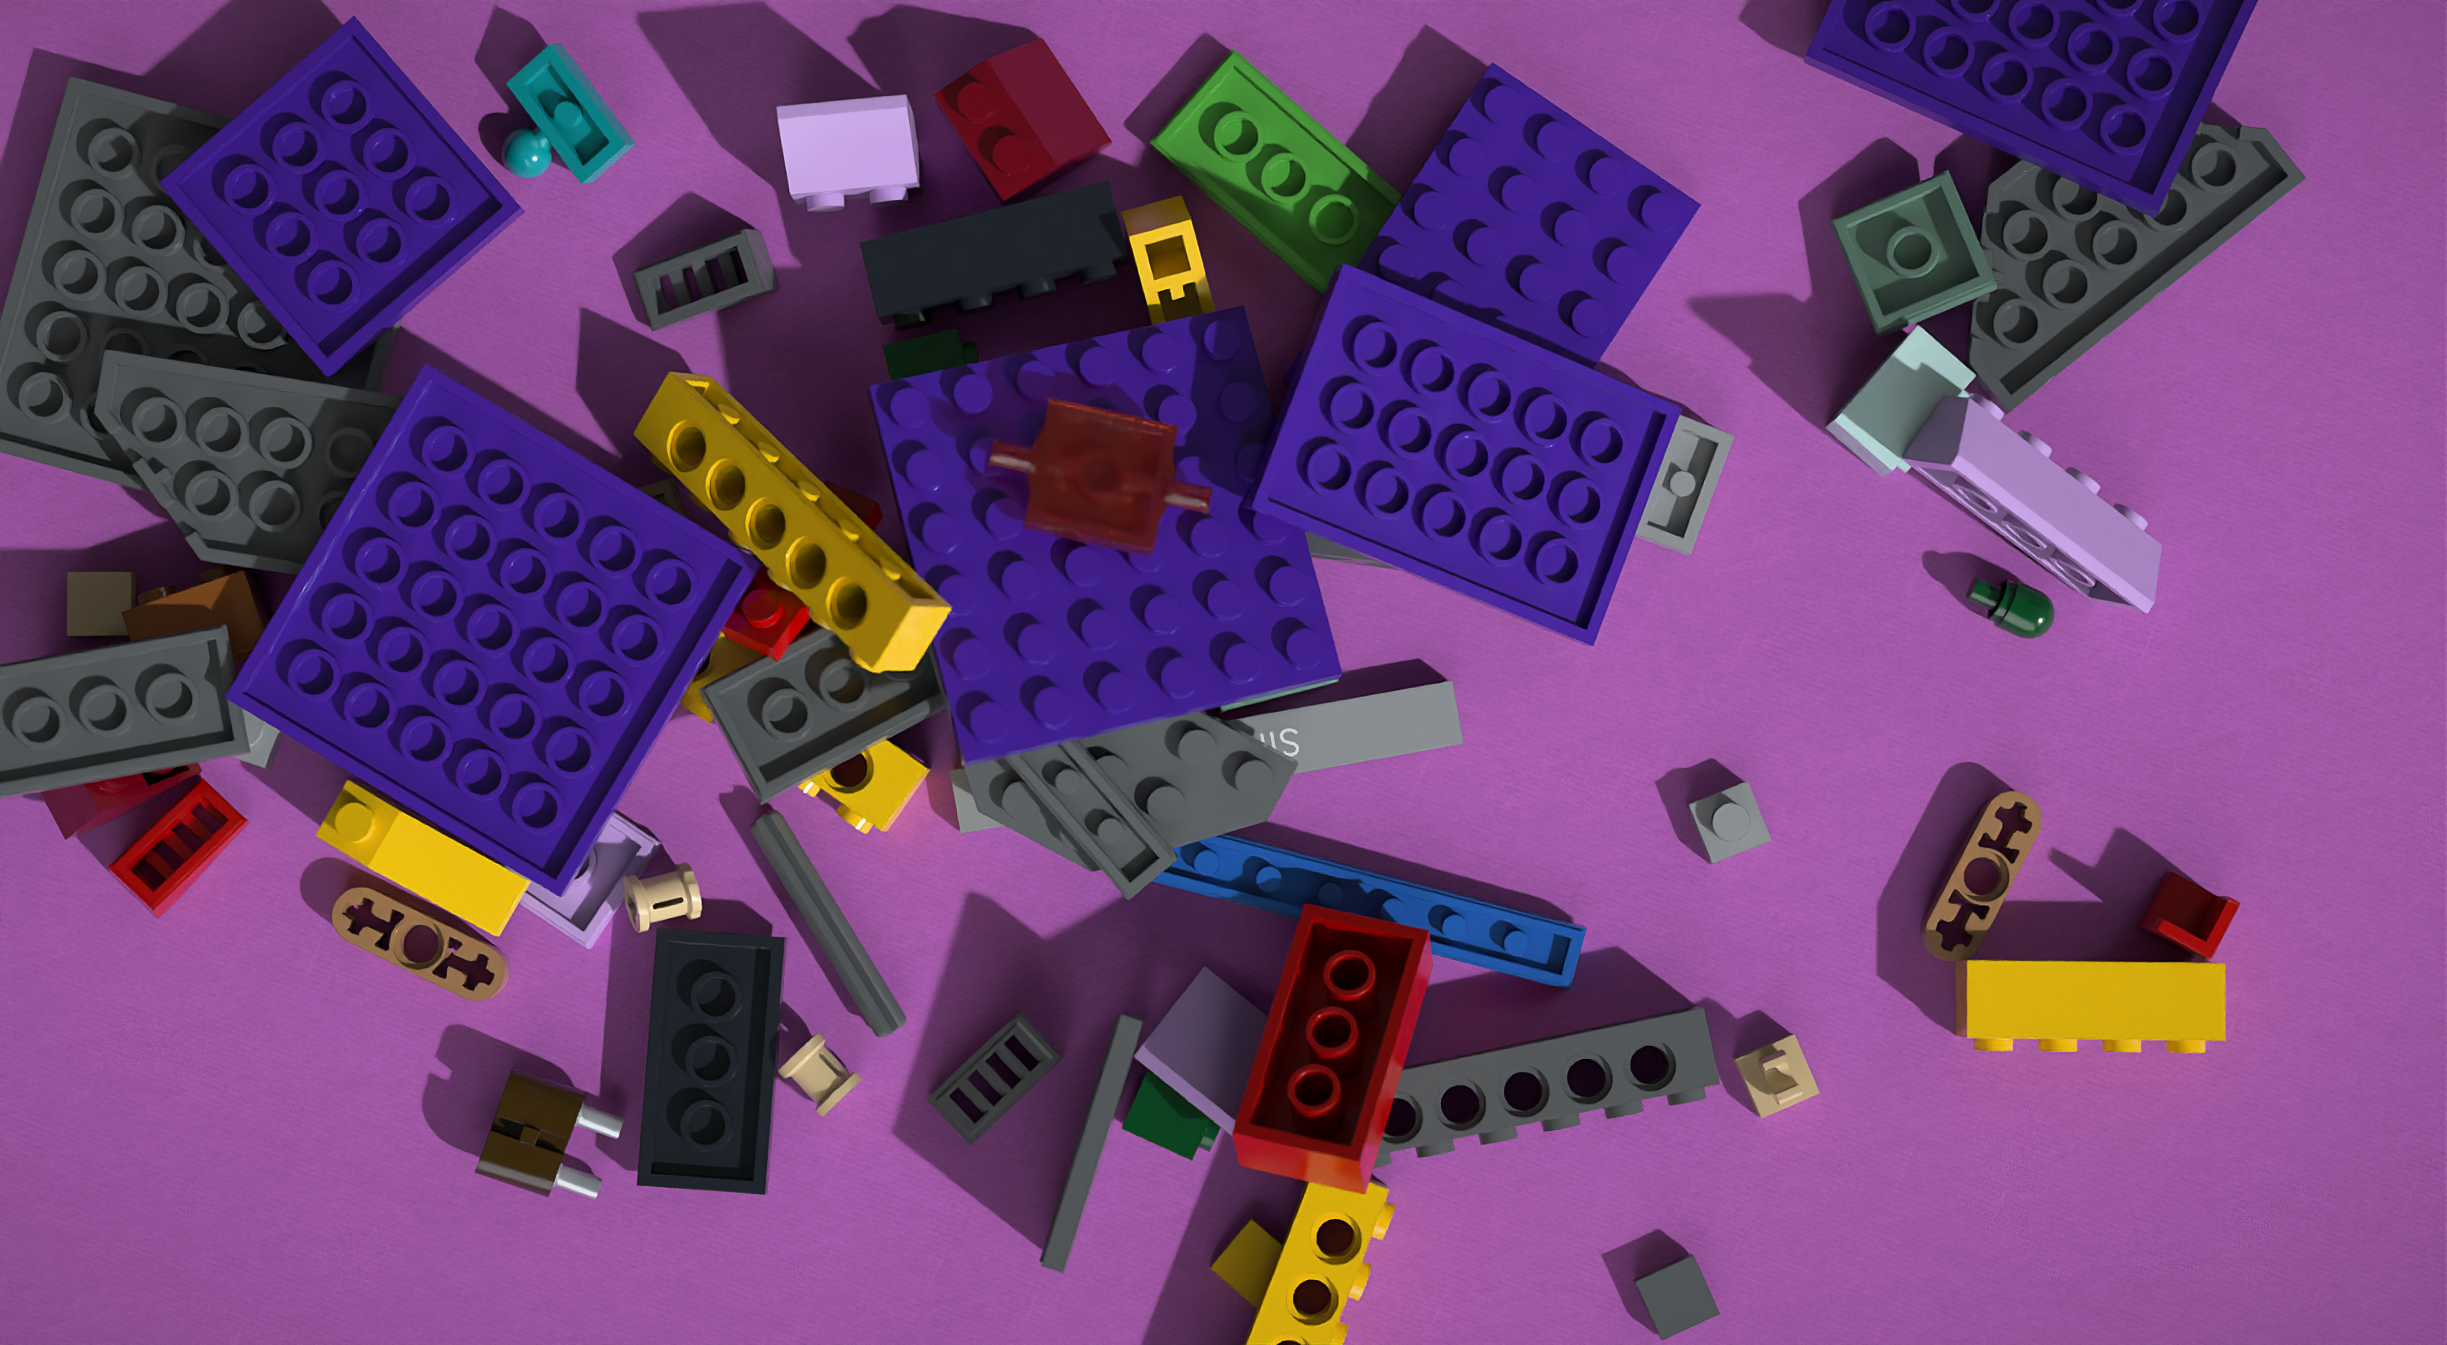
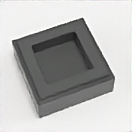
(1676, 1296)

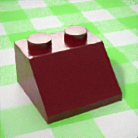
(1021, 121)

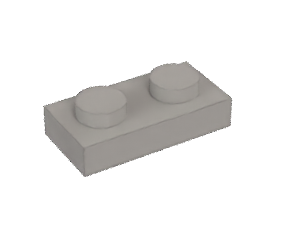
(1684, 485)

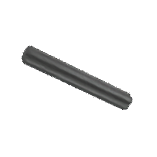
(828, 923)

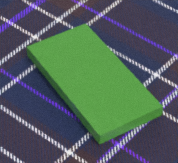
(1276, 171)

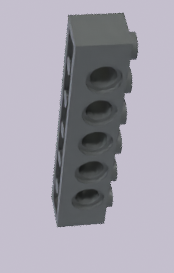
(1678, 1035)

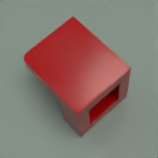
(2188, 916)

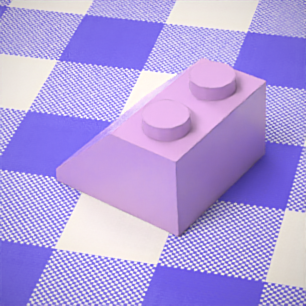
(850, 152)

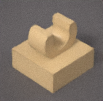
(1776, 1075)

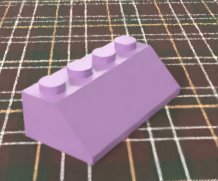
(2037, 503)

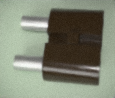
(533, 1132)

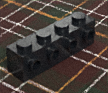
(995, 255)

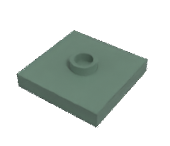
(1913, 254)

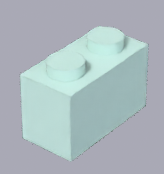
(1898, 400)

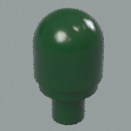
(2014, 606)

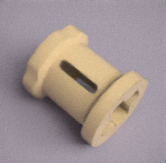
(662, 897)
(820, 1074)

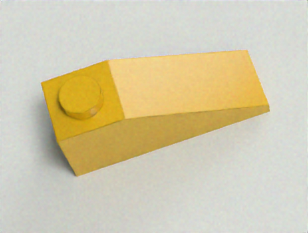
(1167, 260)
(422, 857)

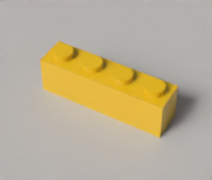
(2090, 1001)

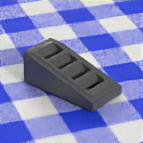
(755, 262)
(1032, 1040)

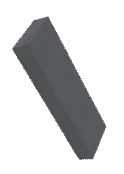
(1096, 814)

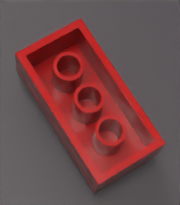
(1333, 1048)

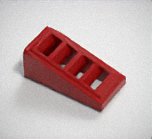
(195, 863)

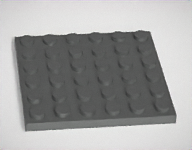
(128, 273)

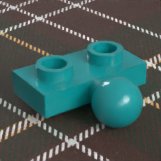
(567, 117)

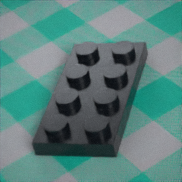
(712, 1061)

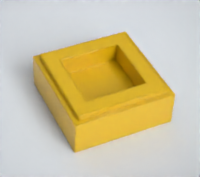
(1249, 1261)

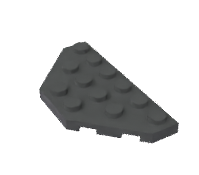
(2084, 264)
(241, 455)
(1181, 772)

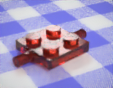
(1100, 477)

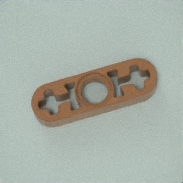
(1990, 827)
(371, 937)

